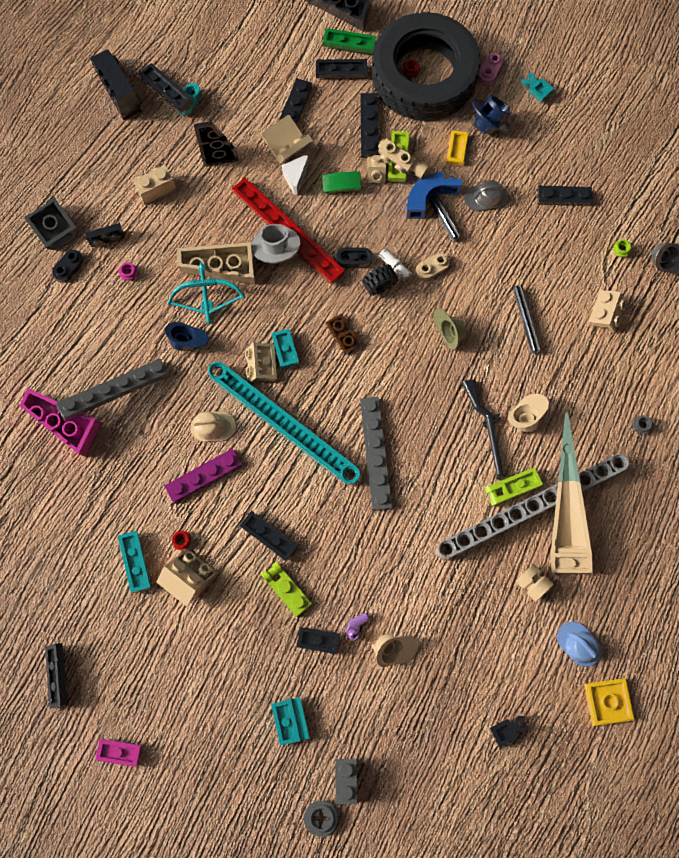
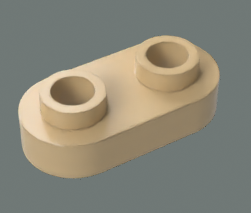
(433, 266)

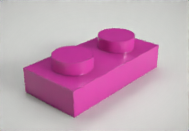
(118, 752)

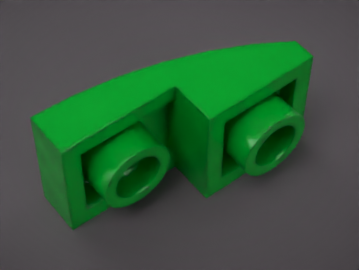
(342, 181)

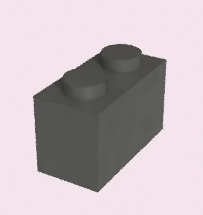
(345, 781)

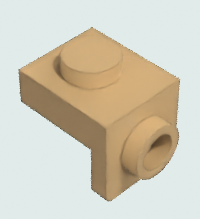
(376, 169)

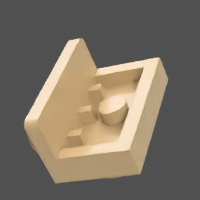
(608, 310)

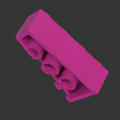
(76, 432)

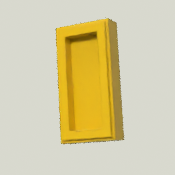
(457, 148)

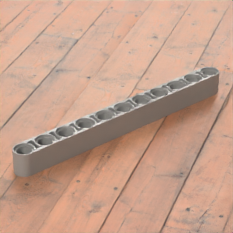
(523, 509)

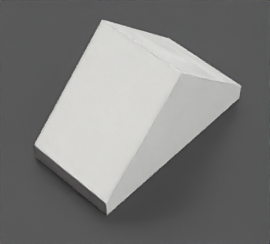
(295, 172)

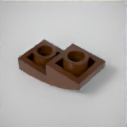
(342, 333)

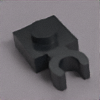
(505, 731)

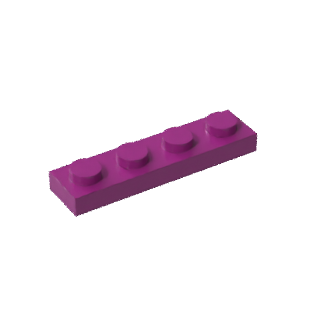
(203, 475)

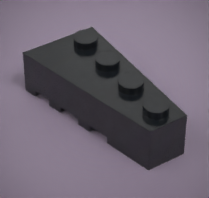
(350, 11)

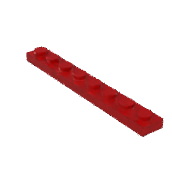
(273, 215)

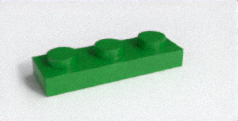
(349, 41)

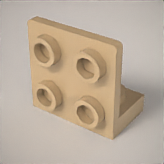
(285, 139)

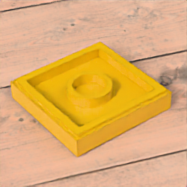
(609, 702)

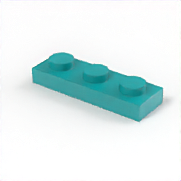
(134, 562)

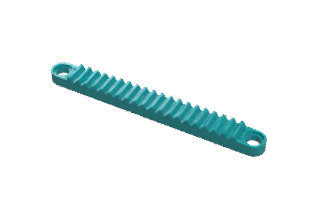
(284, 423)

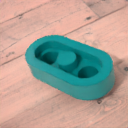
(195, 93)

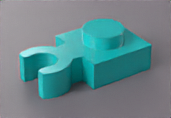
(538, 89)

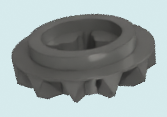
(313, 825)

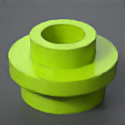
(625, 244)

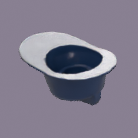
(185, 337)

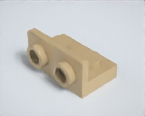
(261, 362)

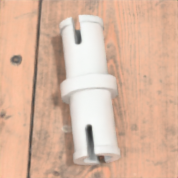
(396, 264)

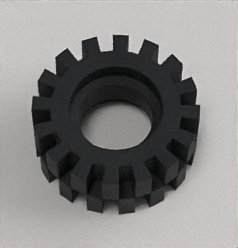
(380, 279)

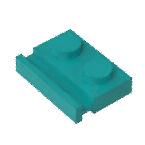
(290, 721)

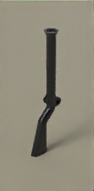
(472, 391)

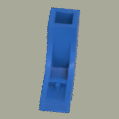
(427, 187)

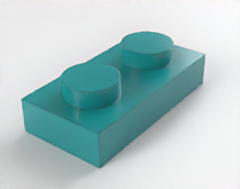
(285, 348)

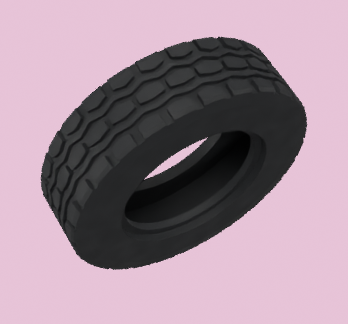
(431, 32)

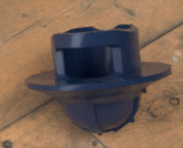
(491, 115)

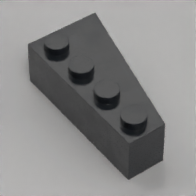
(116, 84)

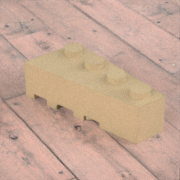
(221, 261)

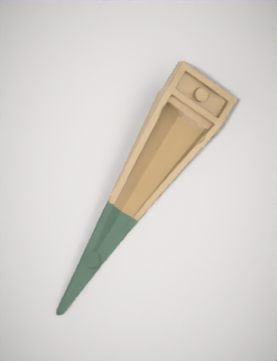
(571, 540)

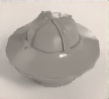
(275, 244)

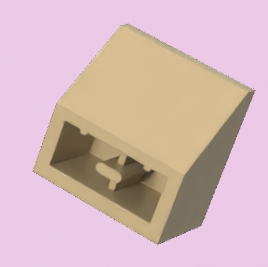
(186, 577)

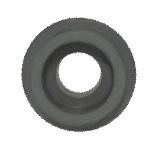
(646, 421)

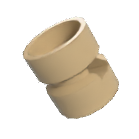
(536, 589)

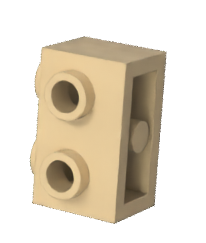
(154, 184)

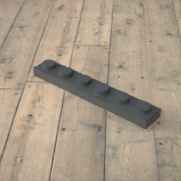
(112, 389)
(375, 454)

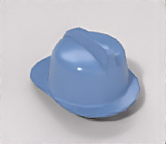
(579, 644)

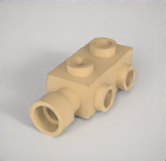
(398, 156)

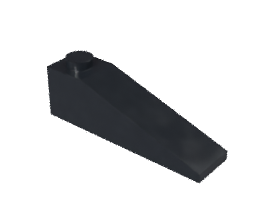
(214, 145)

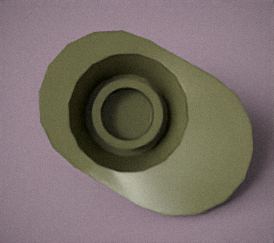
(450, 328)

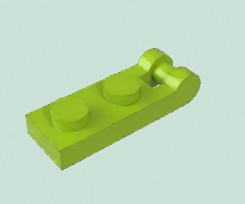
(514, 486)
(287, 590)

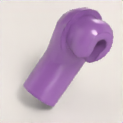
(354, 626)

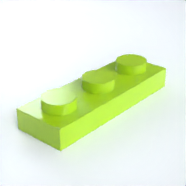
(400, 139)

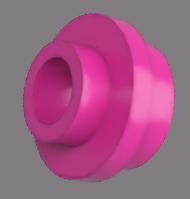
(128, 267)

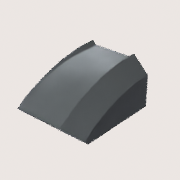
(52, 225)

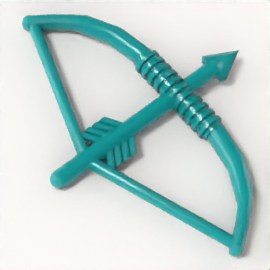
(203, 282)

